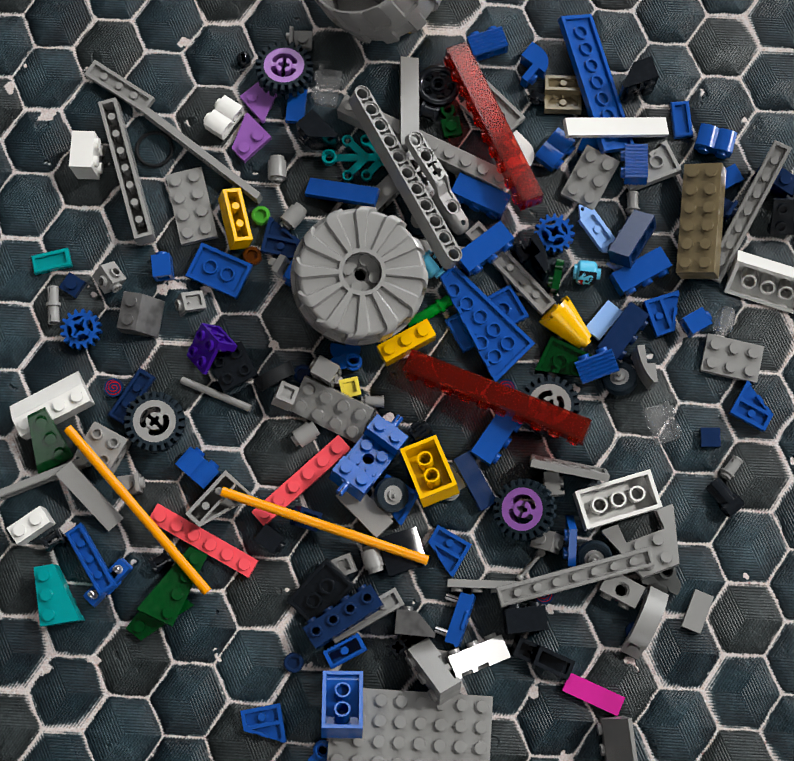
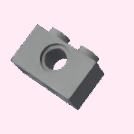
(325, 371)
(632, 593)

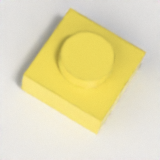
(350, 387)

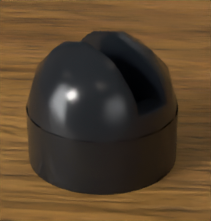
(247, 57)

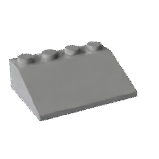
(617, 738)

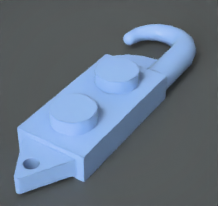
(597, 231)

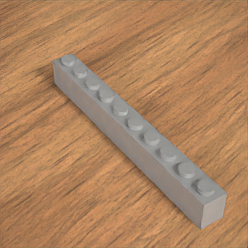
(449, 156)

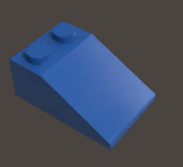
(342, 704)

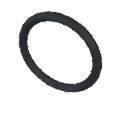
(152, 133)

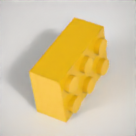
(429, 471)

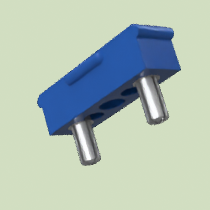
(121, 568)
(459, 619)

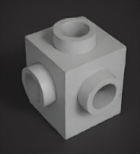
(109, 277)

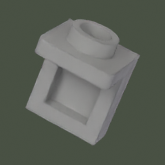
(549, 542)

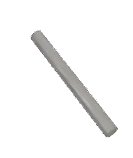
(216, 394)

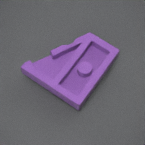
(258, 101)
(249, 138)

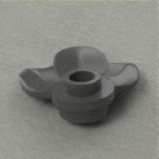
(664, 582)

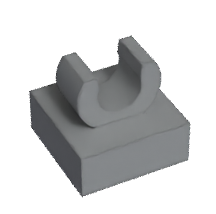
(279, 265)

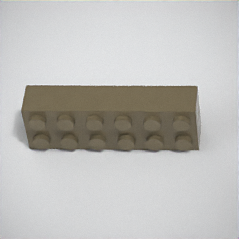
(701, 221)

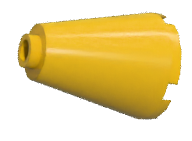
(567, 323)

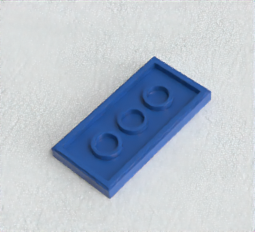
(505, 299)

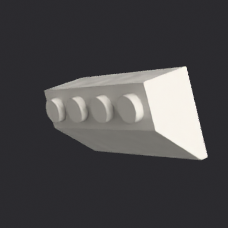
(762, 281)
(60, 399)

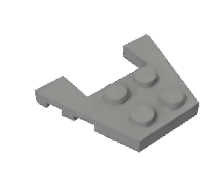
(662, 543)

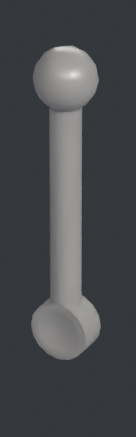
(540, 553)

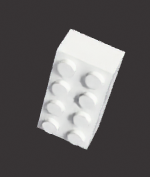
(617, 500)

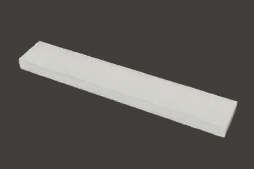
(615, 127)

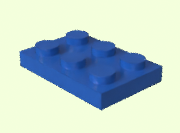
(219, 270)

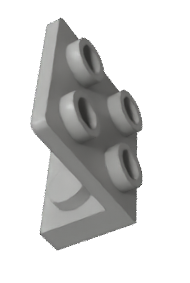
(107, 445)

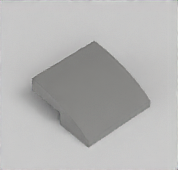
(645, 371)

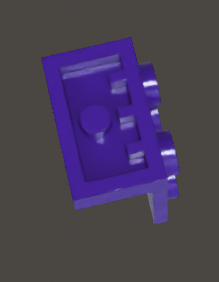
(206, 345)

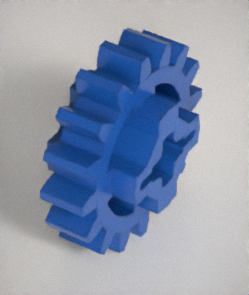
(561, 236)
(84, 322)

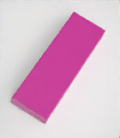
(593, 694)

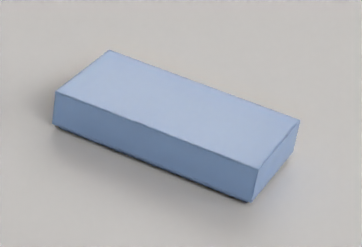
(603, 320)

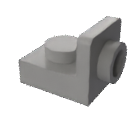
(304, 38)
(190, 302)
(133, 483)

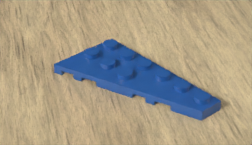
(490, 329)

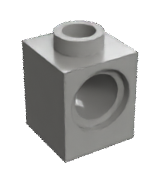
(285, 395)

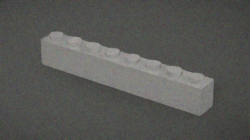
(127, 171)

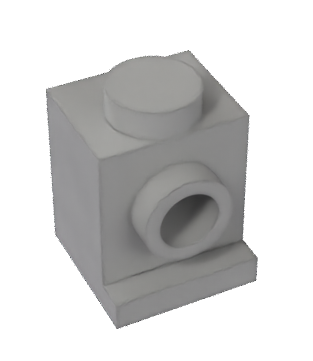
(553, 482)

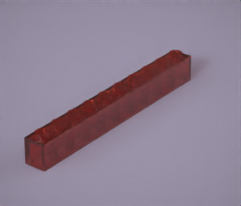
(493, 126)
(497, 397)

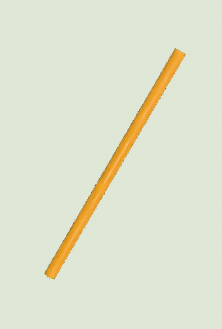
(137, 510)
(324, 525)

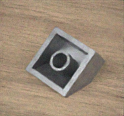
(140, 315)
(411, 623)

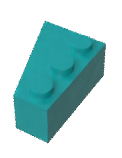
(54, 597)

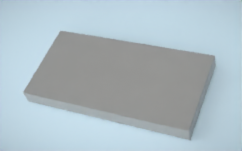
(569, 467)

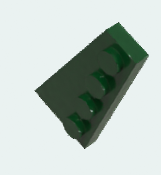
(171, 592)

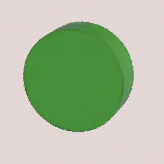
(260, 215)

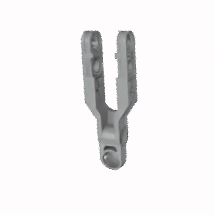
(436, 185)

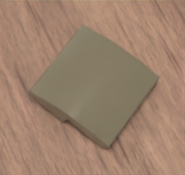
(562, 95)

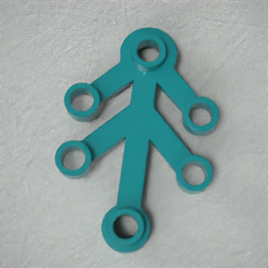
(360, 158)

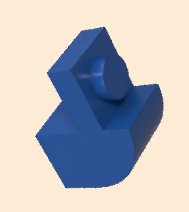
(536, 61)

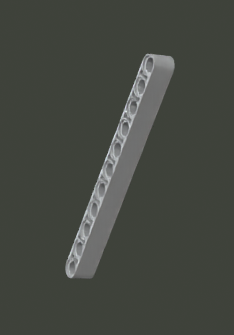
(405, 177)

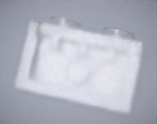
(662, 423)

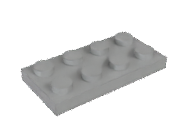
(191, 206)
(332, 409)

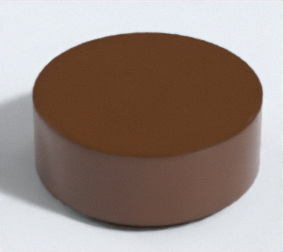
(252, 255)

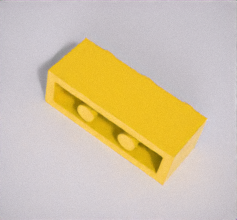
(235, 218)
(404, 342)

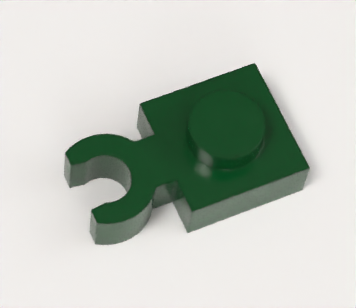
(450, 125)
(554, 281)

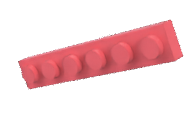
(304, 477)
(203, 540)

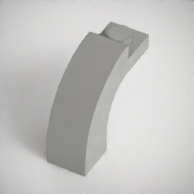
(646, 623)

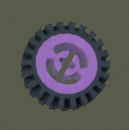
(271, 66)
(509, 506)

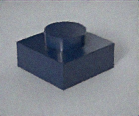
(72, 285)

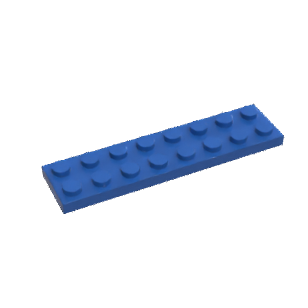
(593, 75)

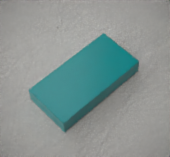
(51, 261)

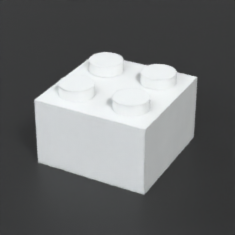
(86, 155)

